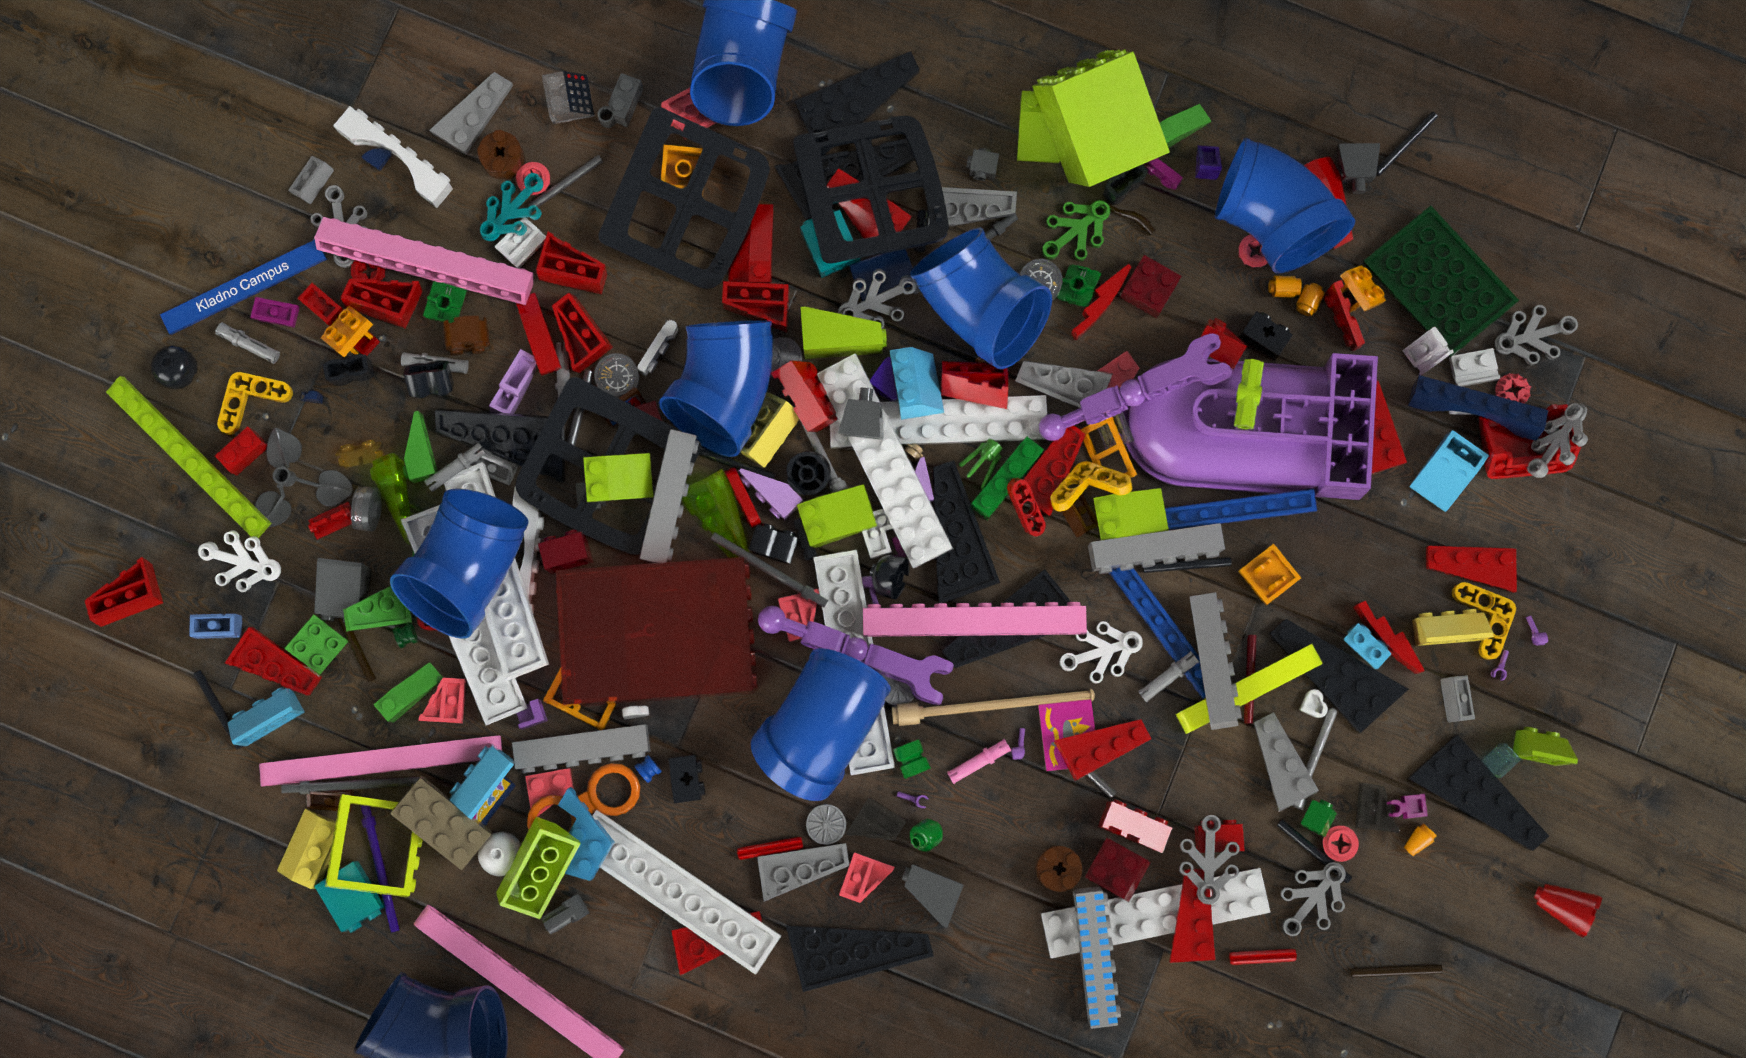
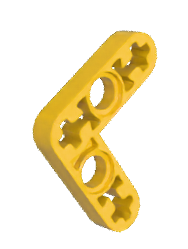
(242, 394)
(1087, 474)
(1496, 615)

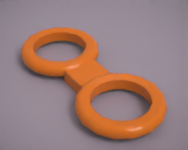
(590, 796)

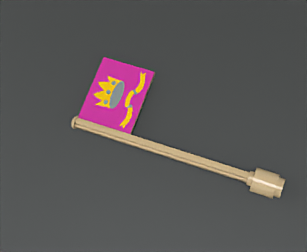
(1059, 717)

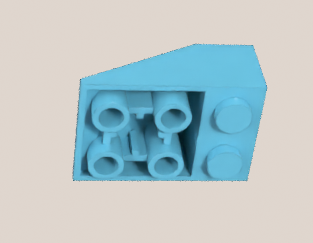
(1449, 470)

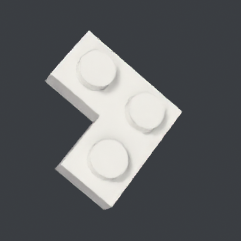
(876, 537)

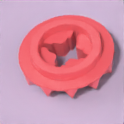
(534, 167)
(1245, 252)
(1518, 381)
(1346, 852)

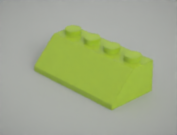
(537, 868)

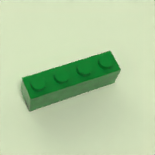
(1015, 467)

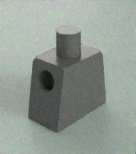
(1357, 164)
(863, 417)

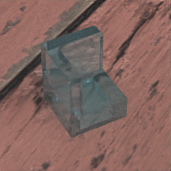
(1501, 760)

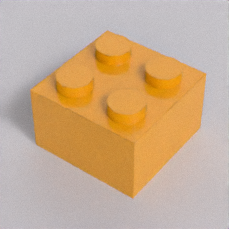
(679, 164)

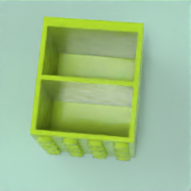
(1100, 117)

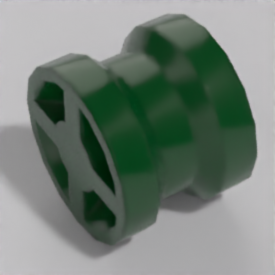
(405, 635)

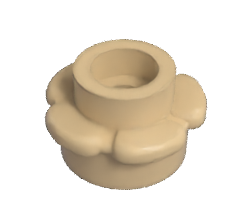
(913, 452)

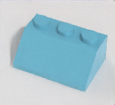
(916, 383)
(264, 717)
(481, 780)

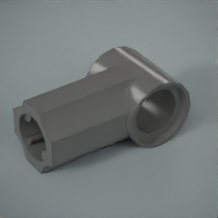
(570, 911)

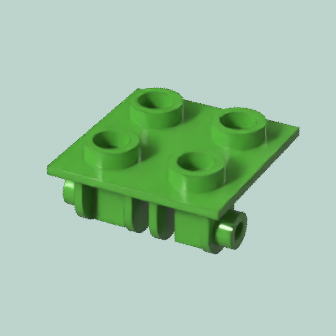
(316, 644)

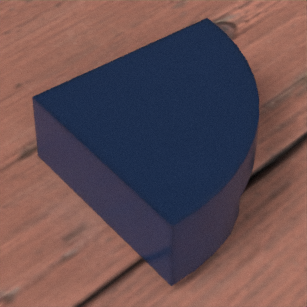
(377, 157)
(312, 396)

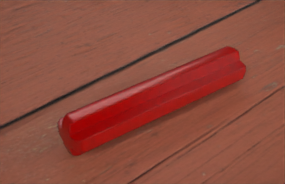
(770, 848)
(1262, 956)

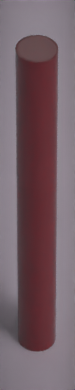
(1250, 669)

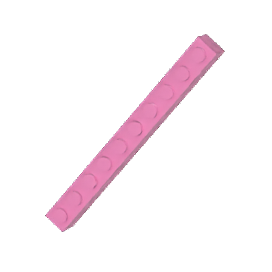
(424, 260)
(974, 620)

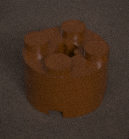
(493, 146)
(466, 334)
(1069, 860)

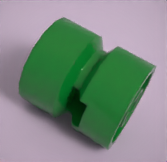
(911, 759)

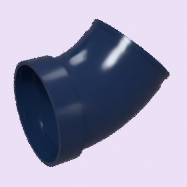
(435, 1023)

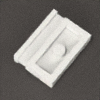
(520, 248)
(1427, 350)
(1474, 367)

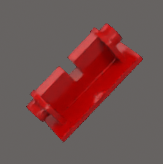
(331, 521)

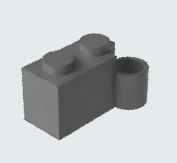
(622, 102)

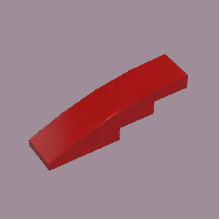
(1105, 295)
(329, 311)
(539, 335)
(1396, 643)

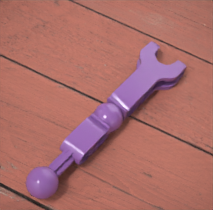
(1150, 385)
(882, 660)

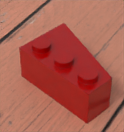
(385, 301)
(126, 595)

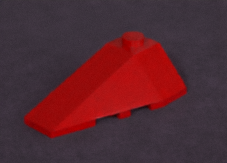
(1328, 173)
(861, 212)
(755, 254)

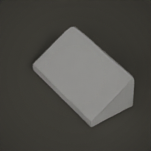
(311, 179)
(498, 468)
(1457, 698)

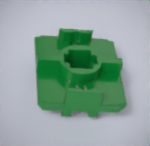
(1075, 275)
(437, 294)

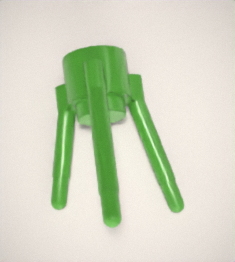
(989, 451)

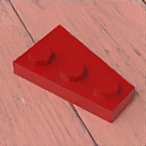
(1341, 308)

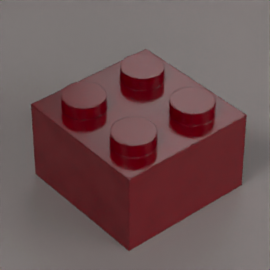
(1150, 286)
(565, 551)
(1117, 869)

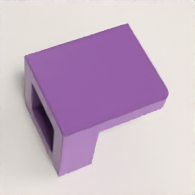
(532, 715)

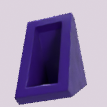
(1208, 162)
(884, 382)

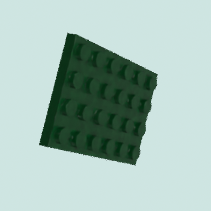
(1440, 280)

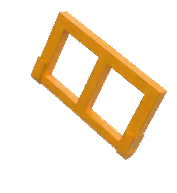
(1120, 446)
(575, 711)

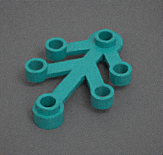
(510, 209)

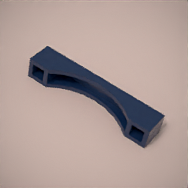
(1517, 417)

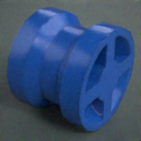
(648, 768)

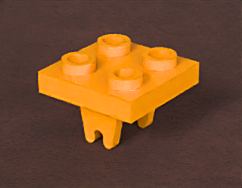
(1363, 288)
(347, 331)
(1269, 574)

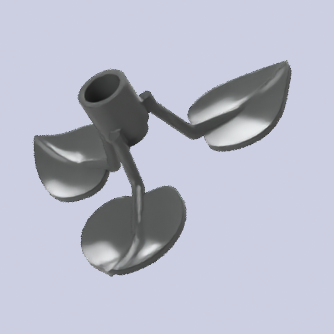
(286, 449)

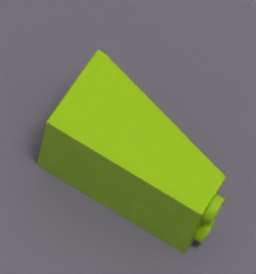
(839, 335)

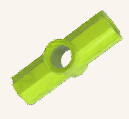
(1248, 394)

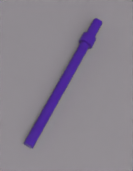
(369, 823)

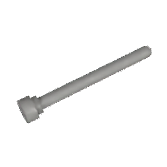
(836, 484)
(1317, 750)

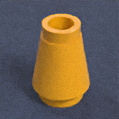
(1420, 839)

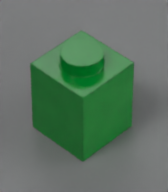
(1319, 817)

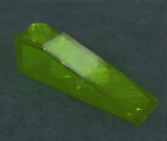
(392, 484)
(716, 507)

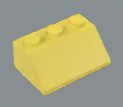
(770, 429)
(1451, 628)
(309, 850)

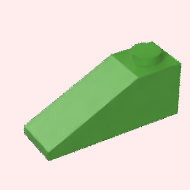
(1184, 124)
(419, 455)
(408, 693)

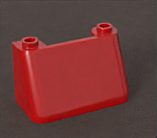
(1512, 454)

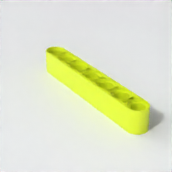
(1256, 685)

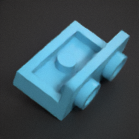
(1369, 648)

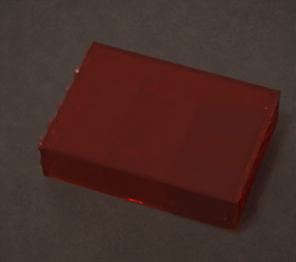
(655, 632)

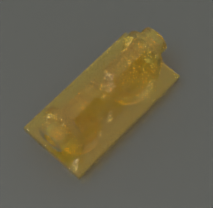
(350, 454)

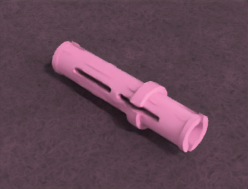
(978, 761)

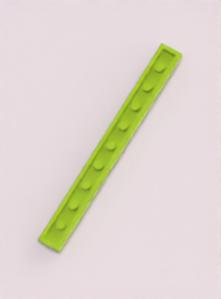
(188, 457)

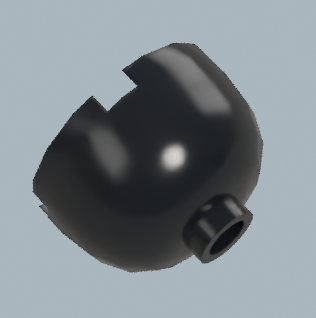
(173, 367)
(808, 472)
(889, 575)

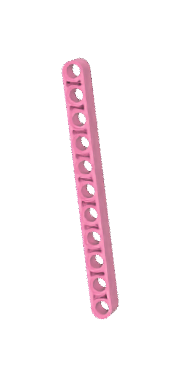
(375, 761)
(517, 985)

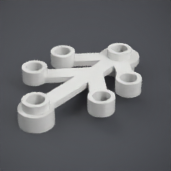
(242, 561)
(1105, 651)

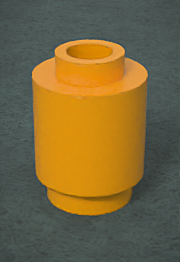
(1285, 286)
(1310, 299)

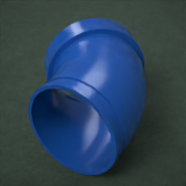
(739, 59)
(1281, 206)
(984, 297)
(721, 383)
(460, 561)
(820, 724)

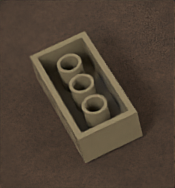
(441, 823)

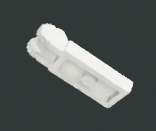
(658, 347)

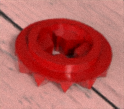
(359, 267)

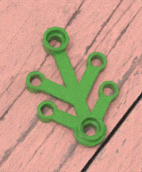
(1078, 227)

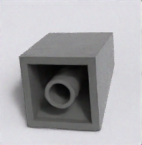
(339, 586)
(933, 891)

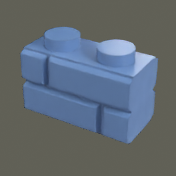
(215, 626)

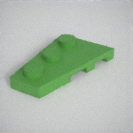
(376, 611)

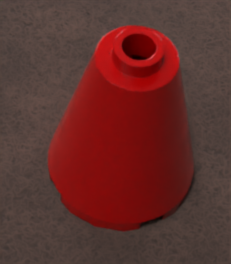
(1569, 906)

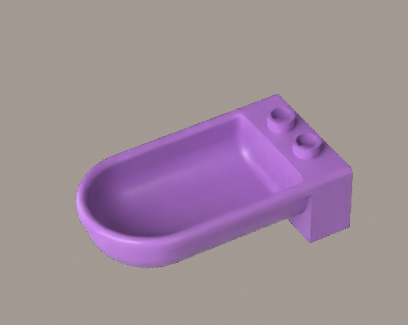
(1306, 435)

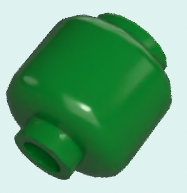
(926, 835)

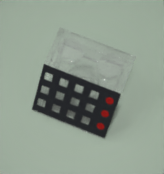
(567, 96)

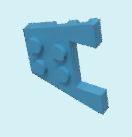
(591, 834)

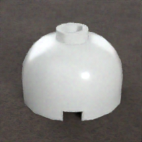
(498, 853)

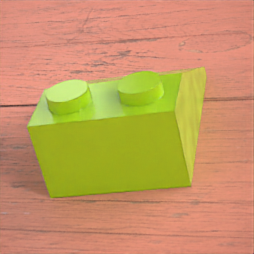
(1034, 136)
(618, 477)
(1131, 514)
(836, 516)
(1543, 748)

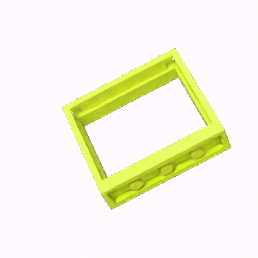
(337, 846)

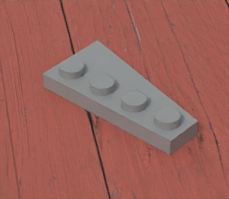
(469, 118)
(977, 205)
(1063, 382)
(1285, 769)
(796, 868)

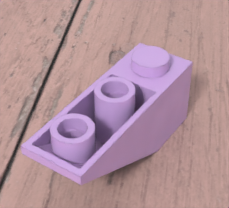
(775, 493)

